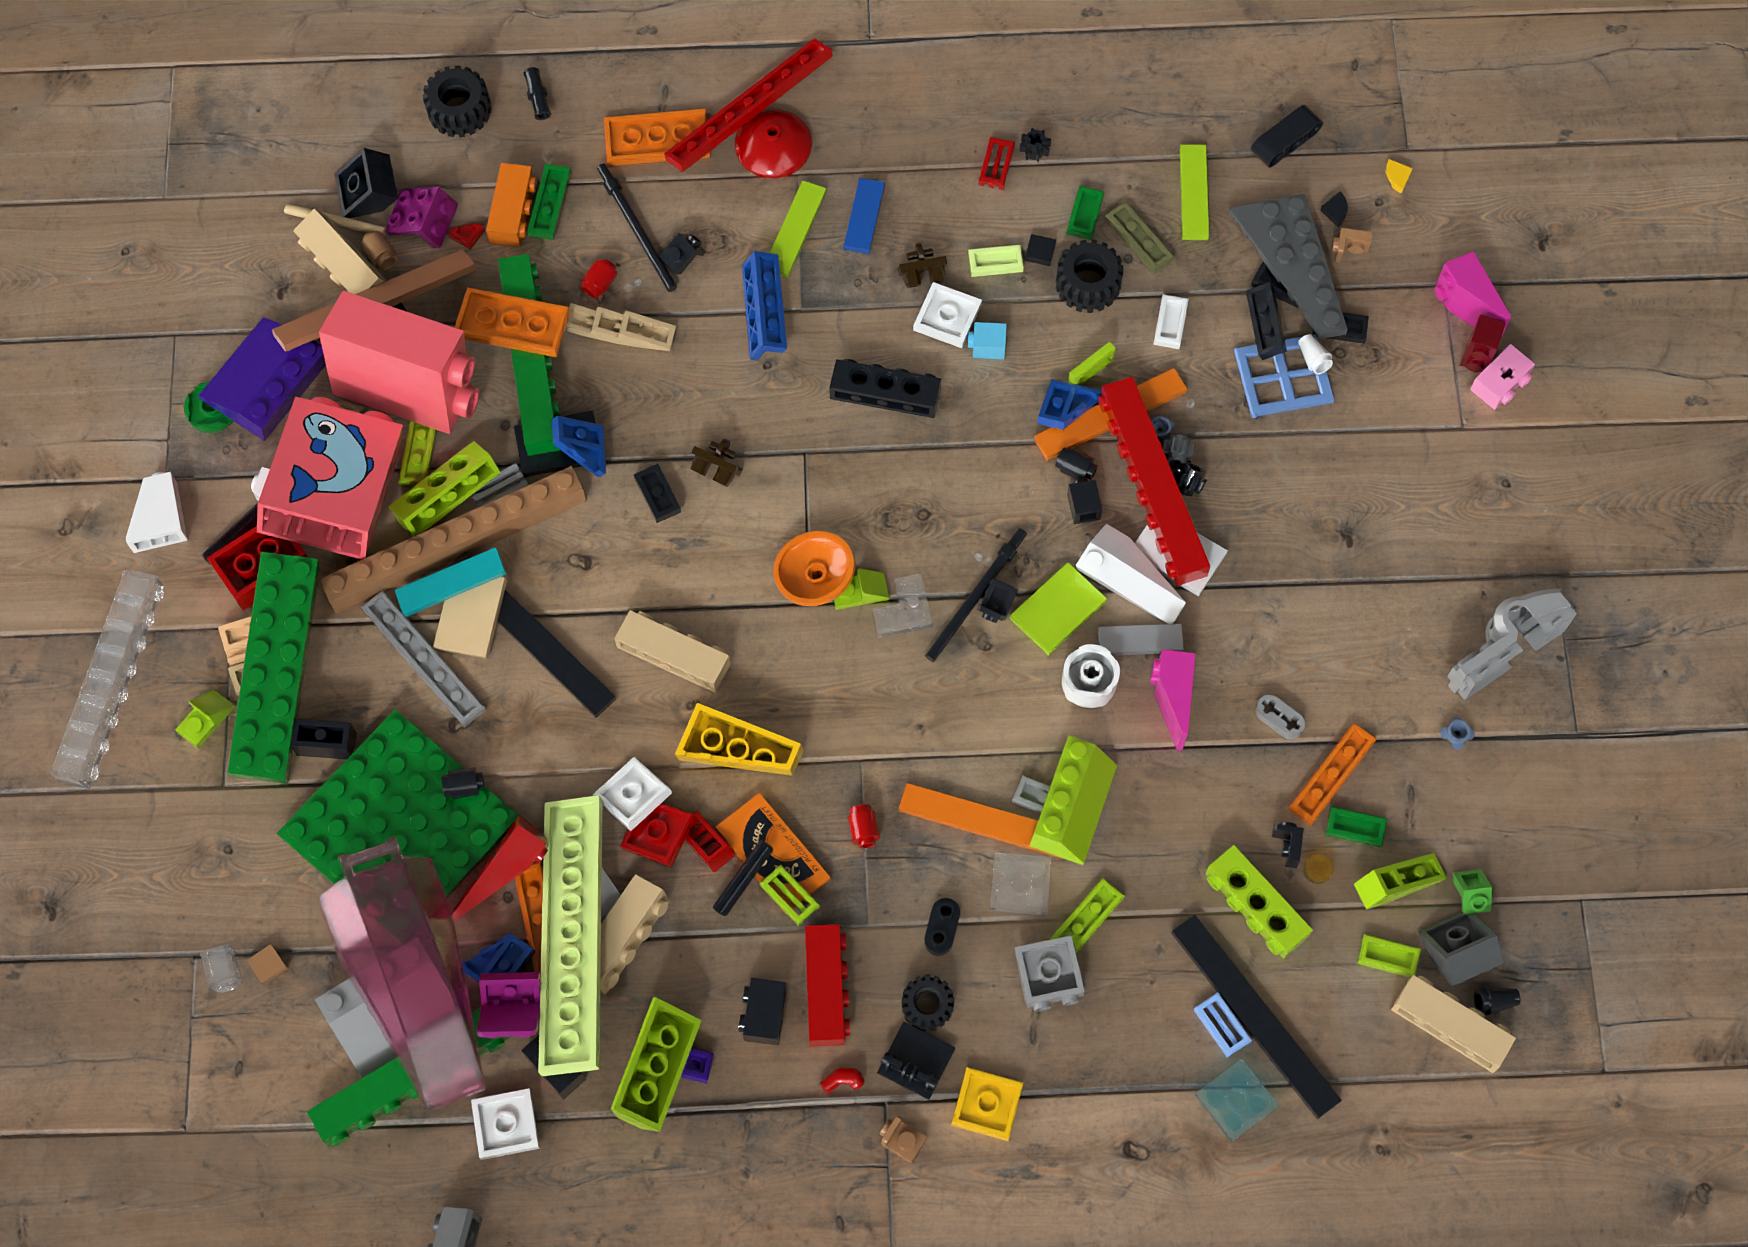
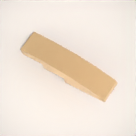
(620, 328)

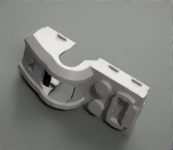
(1537, 619)

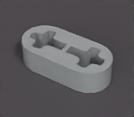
(1275, 721)

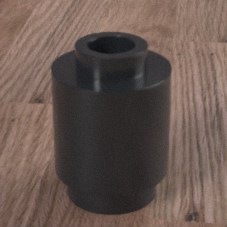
(1076, 464)
(462, 783)

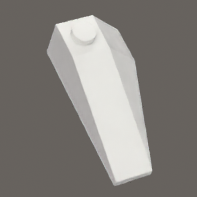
(1124, 569)

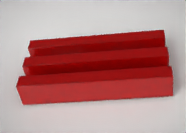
(992, 181)

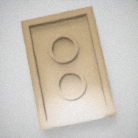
(471, 620)

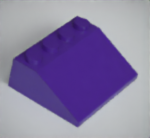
(262, 380)

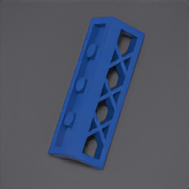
(763, 304)

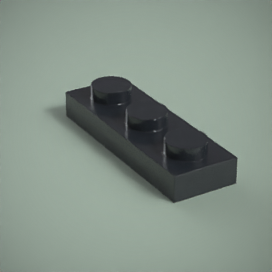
(1266, 321)

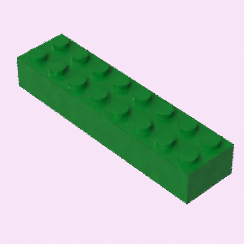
(274, 667)

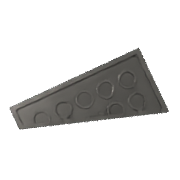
(1293, 253)

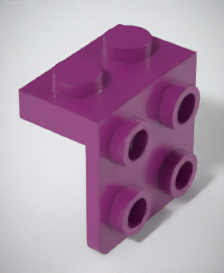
(423, 213)
(509, 1004)

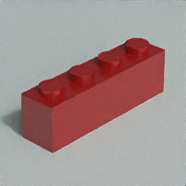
(824, 985)

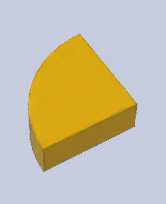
(1397, 175)

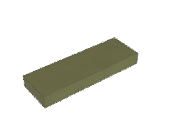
(1139, 237)

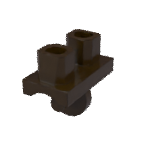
(911, 270)
(704, 459)

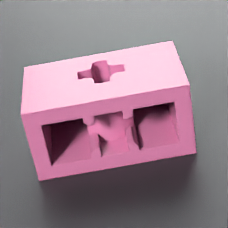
(1491, 384)

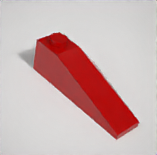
(513, 856)

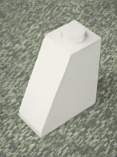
(157, 514)

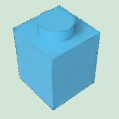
(988, 340)

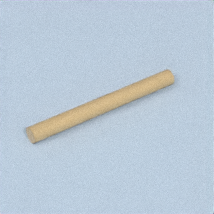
(337, 220)

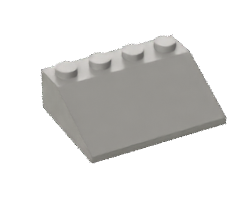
(355, 1028)

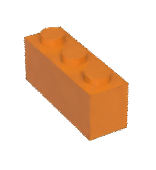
(511, 205)

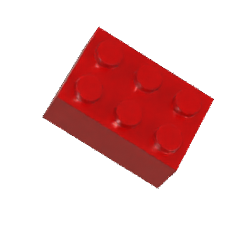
(239, 562)

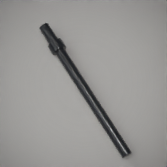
(614, 189)
(1005, 554)

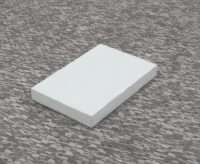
(1214, 553)

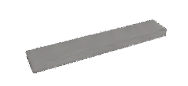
(423, 658)

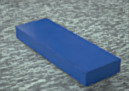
(864, 216)

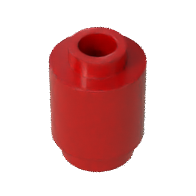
(598, 278)
(863, 826)

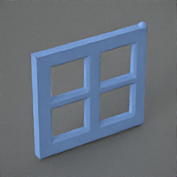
(1283, 375)

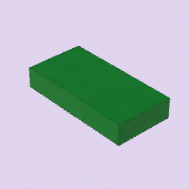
(1085, 212)
(1356, 827)

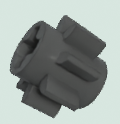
(1178, 450)

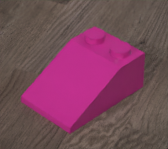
(1469, 292)
(1173, 691)

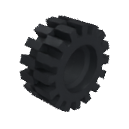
(927, 1020)

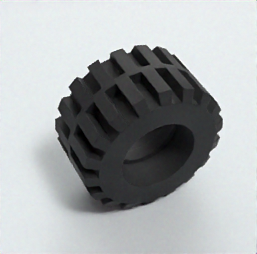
(454, 84)
(1089, 257)

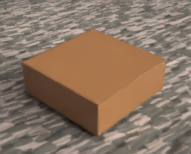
(267, 964)

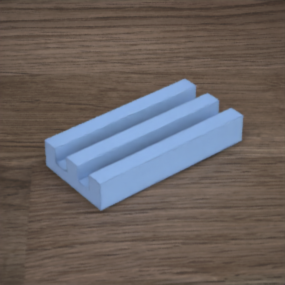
(1236, 1046)

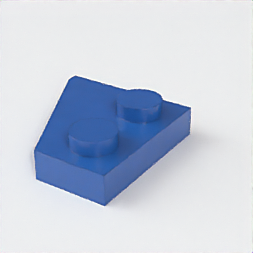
(1066, 403)
(581, 442)
(506, 956)

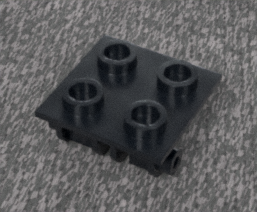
(916, 1060)

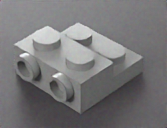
(1049, 973)

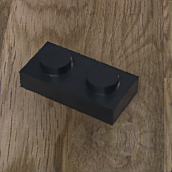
(657, 493)

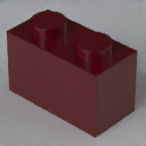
(1482, 343)

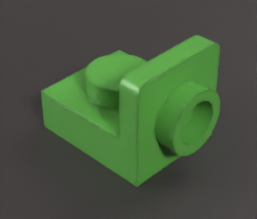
(1474, 890)

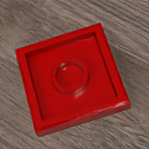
(660, 835)

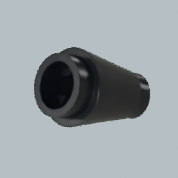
(1495, 999)

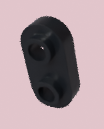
(942, 925)

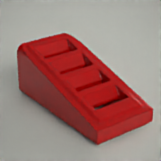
(718, 853)

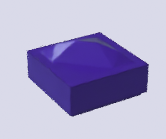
(698, 1065)

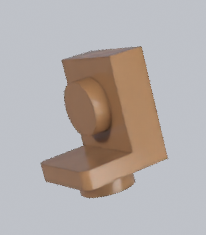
(1351, 240)
(902, 1139)

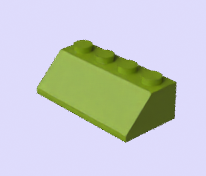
(1074, 801)
(655, 1066)

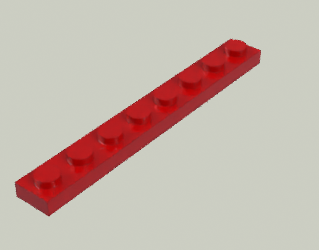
(748, 105)

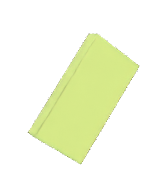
(995, 260)

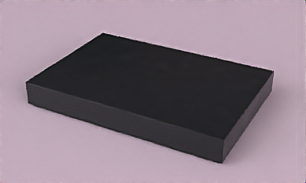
(550, 461)

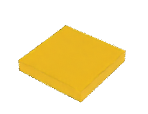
(987, 1104)

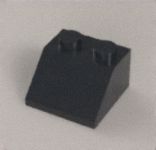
(366, 184)

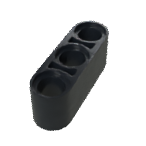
(1286, 136)

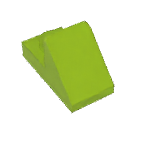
(864, 589)
(208, 713)

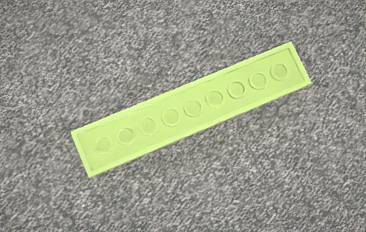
(571, 937)

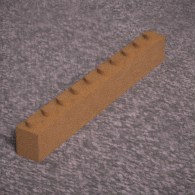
(451, 539)

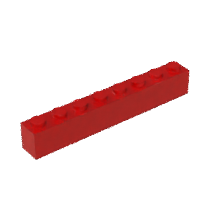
(1154, 482)

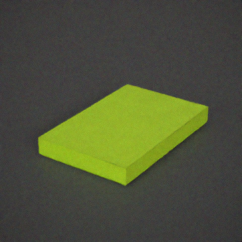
(1058, 609)

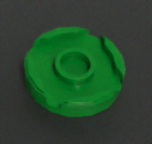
(202, 415)

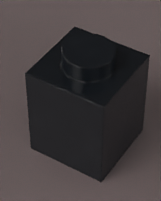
(1084, 501)

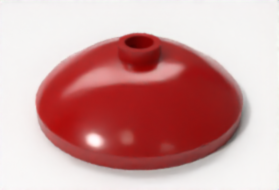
(777, 154)

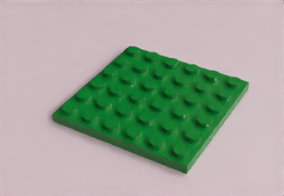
(397, 791)

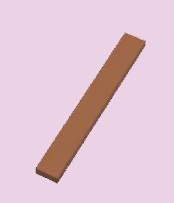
(388, 293)

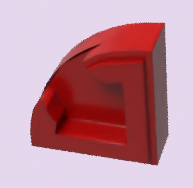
(467, 234)

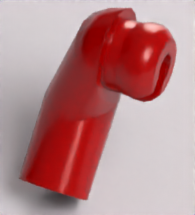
(842, 1076)

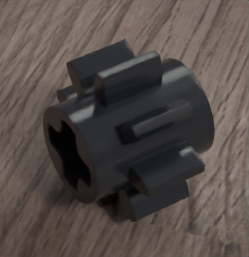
(1035, 144)
(1189, 479)

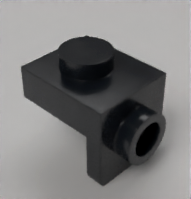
(681, 252)
(997, 601)

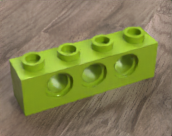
(444, 489)
(1235, 864)

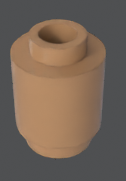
(379, 250)

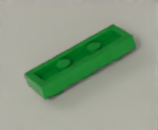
(549, 201)

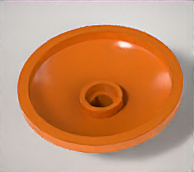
(810, 556)

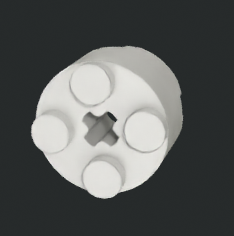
(1086, 691)

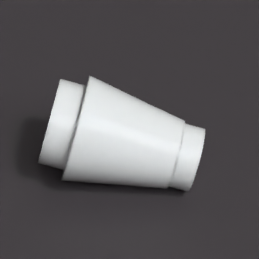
(1315, 355)

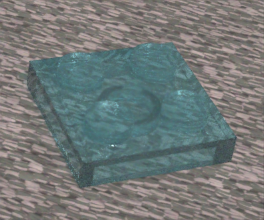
(1236, 1100)

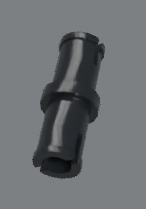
(537, 93)

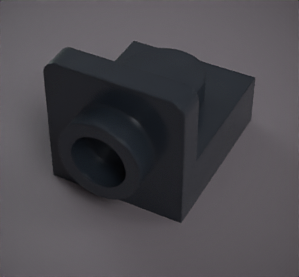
(1292, 848)

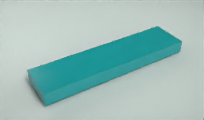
(450, 582)

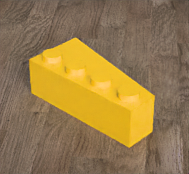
(733, 743)

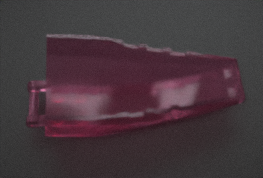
(406, 964)

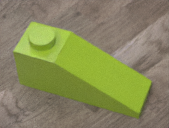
(1399, 880)

